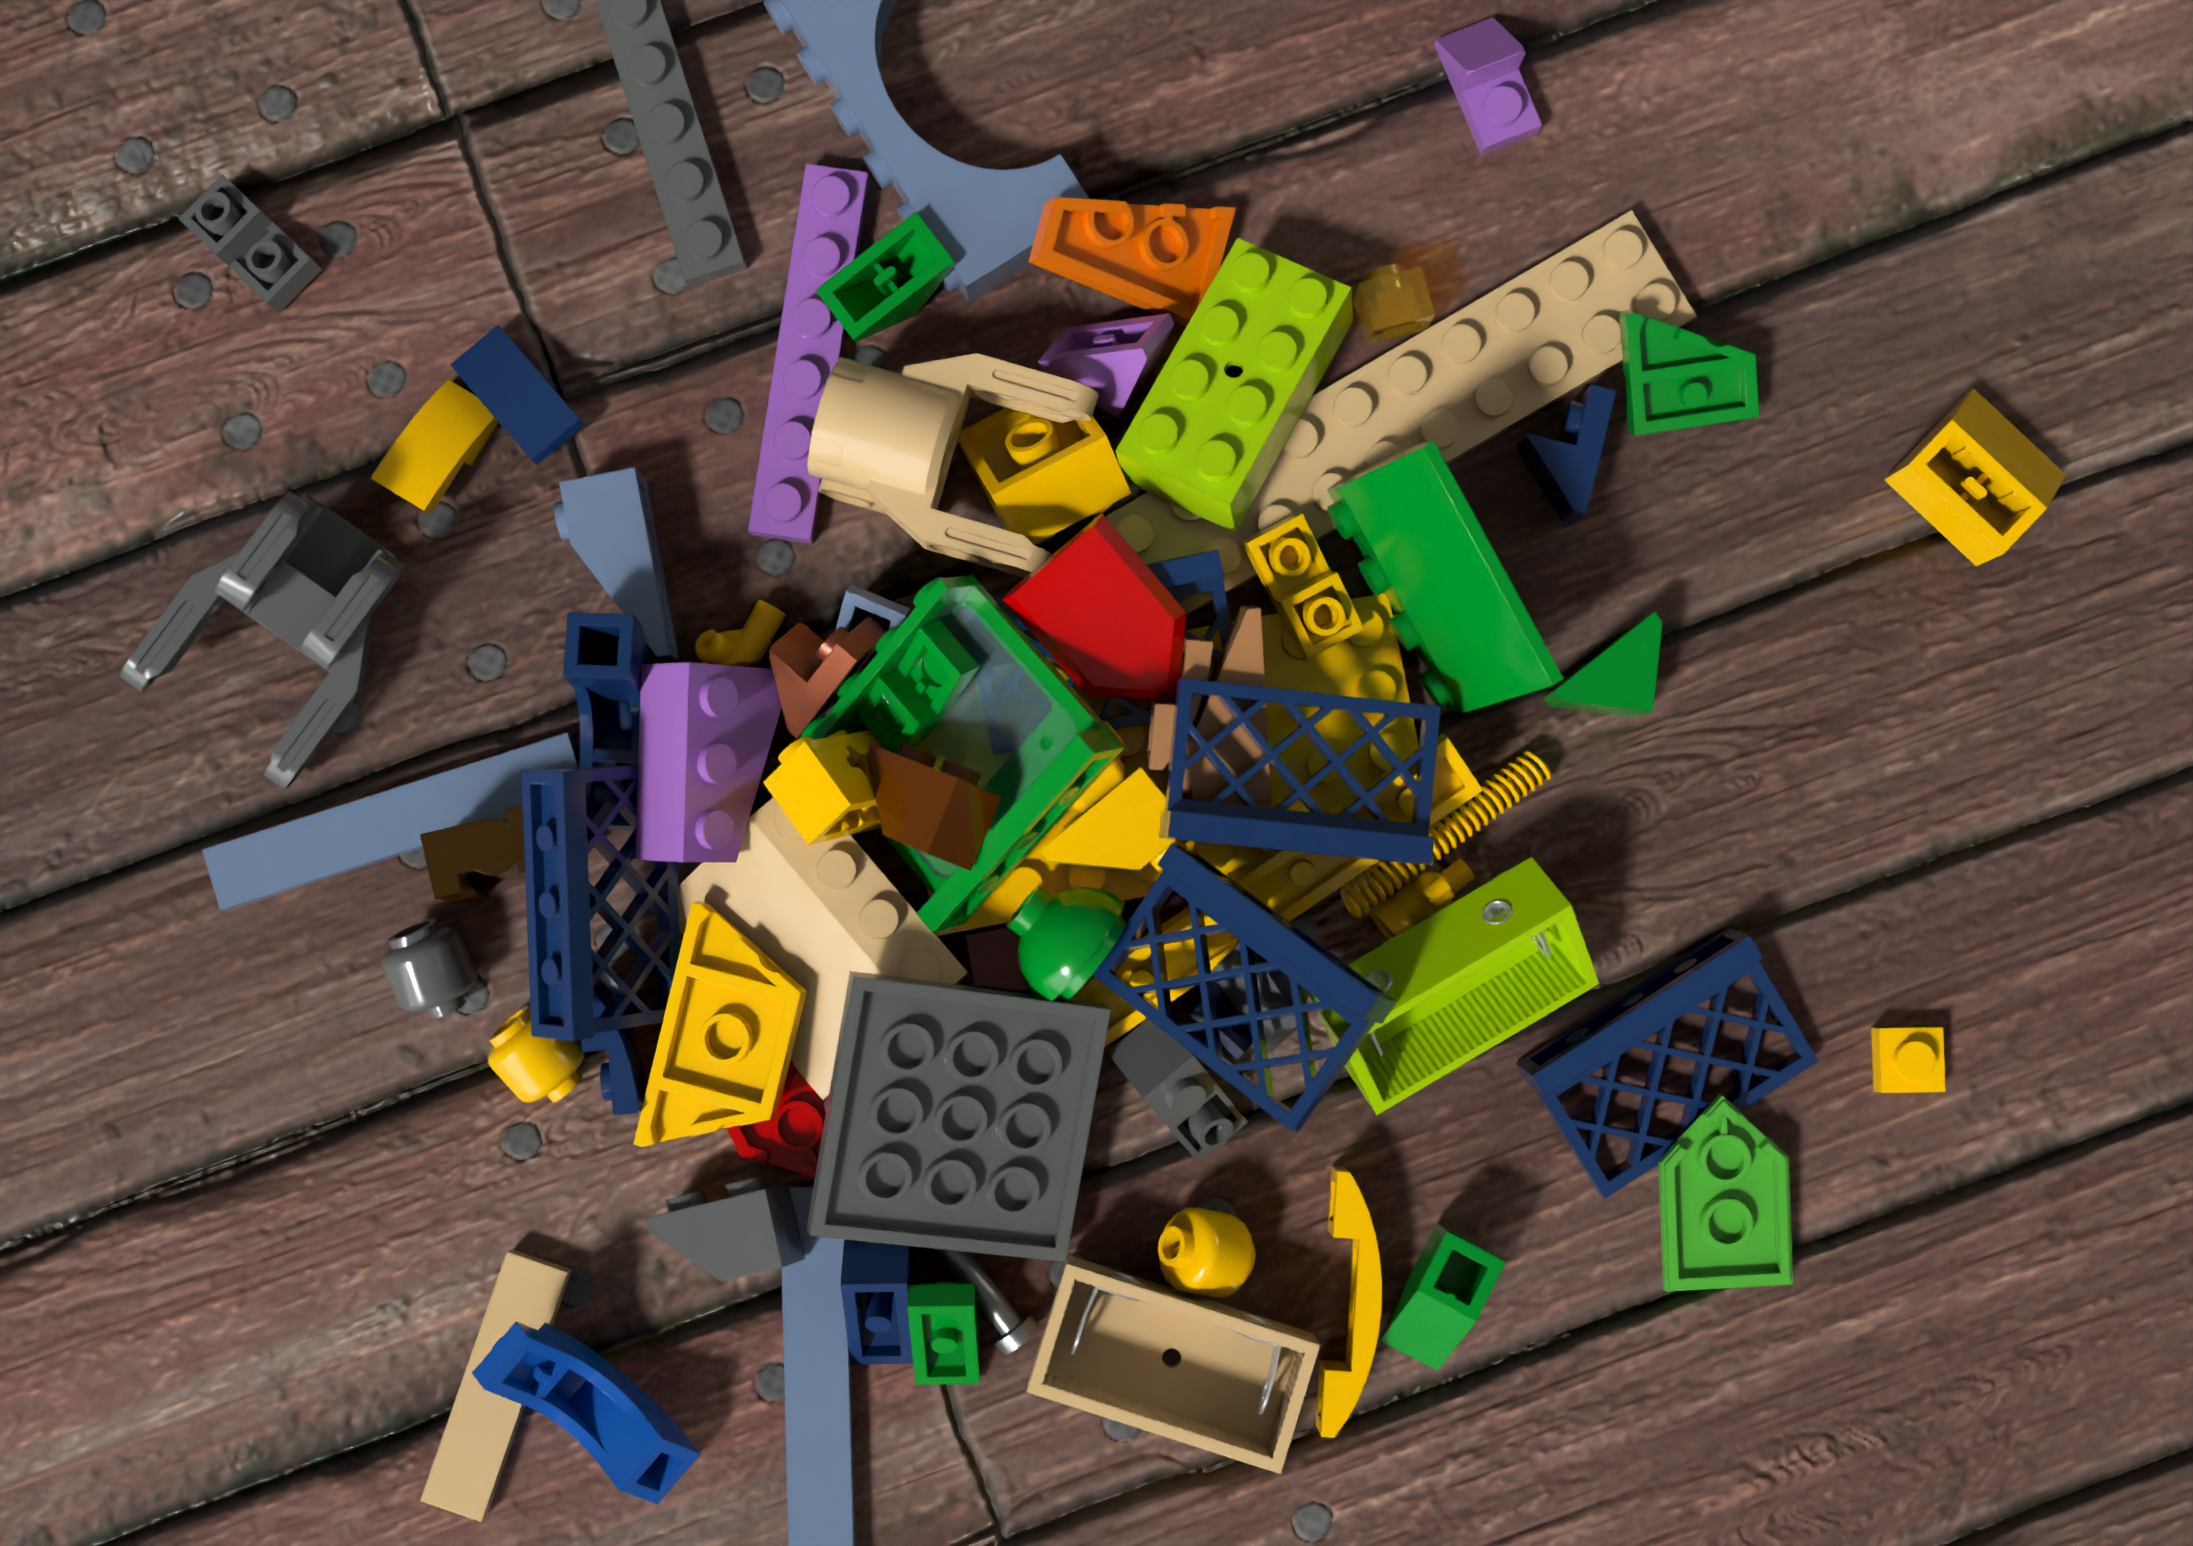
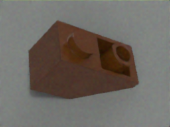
(929, 807)

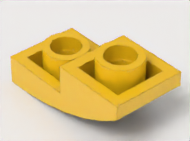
(1302, 585)

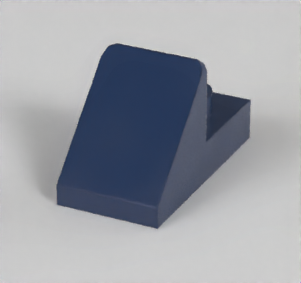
(1569, 469)

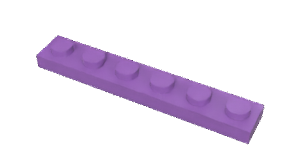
(806, 352)

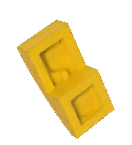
(435, 445)

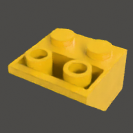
(1977, 479)

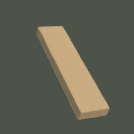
(480, 1421)

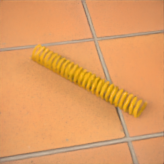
(1456, 829)

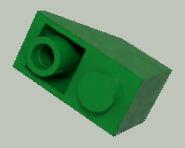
(1441, 1297)

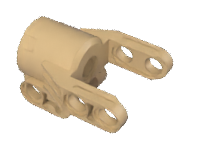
(892, 437)

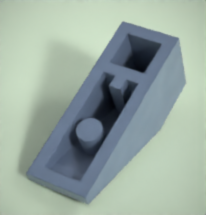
(617, 539)

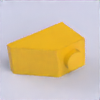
(1117, 830)

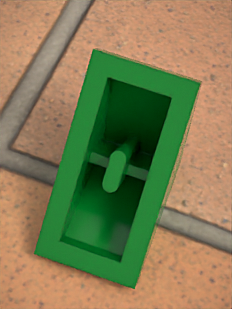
(888, 280)
(1618, 678)

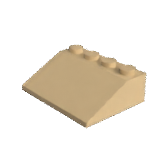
(818, 919)

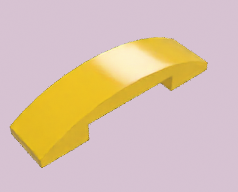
(1343, 1381)

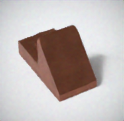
(813, 670)

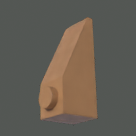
(1241, 664)

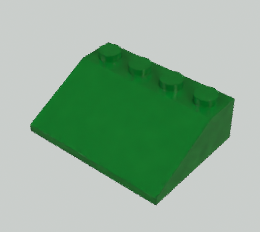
(1441, 581)

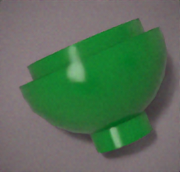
(1065, 937)

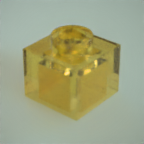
(1393, 304)

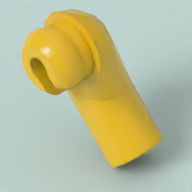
(745, 645)

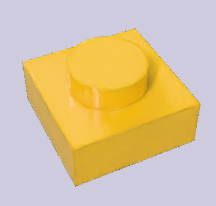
(1908, 1059)

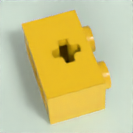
(827, 786)

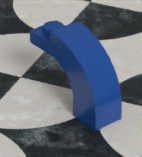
(593, 1403)

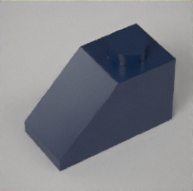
(876, 1301)

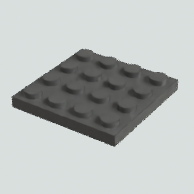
(957, 1117)

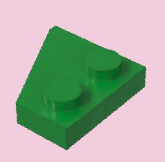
(1683, 377)

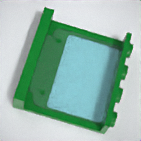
(1011, 725)

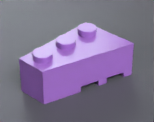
(700, 758)

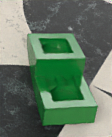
(921, 690)

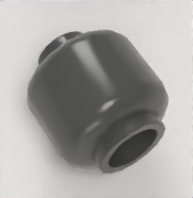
(429, 968)

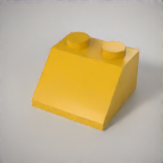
(1042, 471)

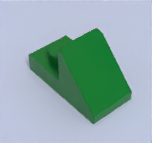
(944, 1333)

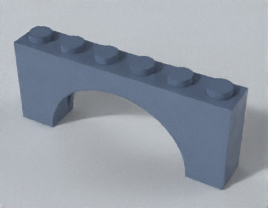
(975, 212)

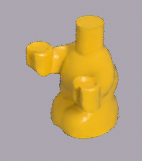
(1420, 898)

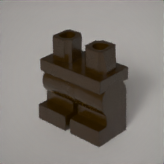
(474, 851)

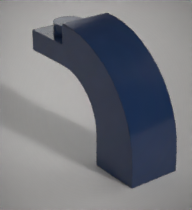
(605, 672)

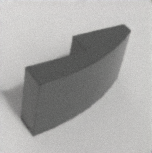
(250, 243)

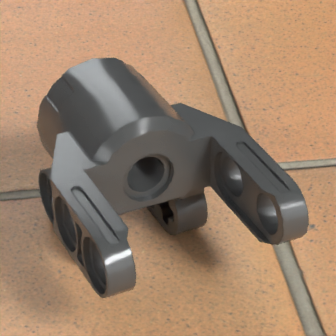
(309, 584)

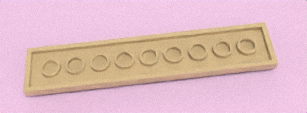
(1442, 386)

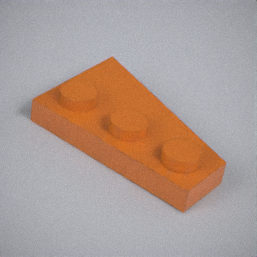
(1135, 252)

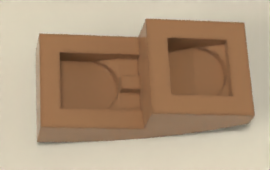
(1195, 665)

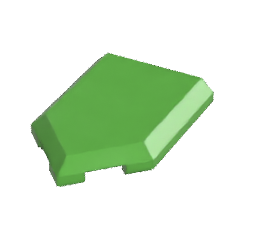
(1724, 1206)

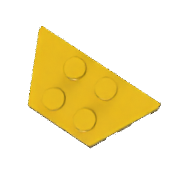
(721, 1035)

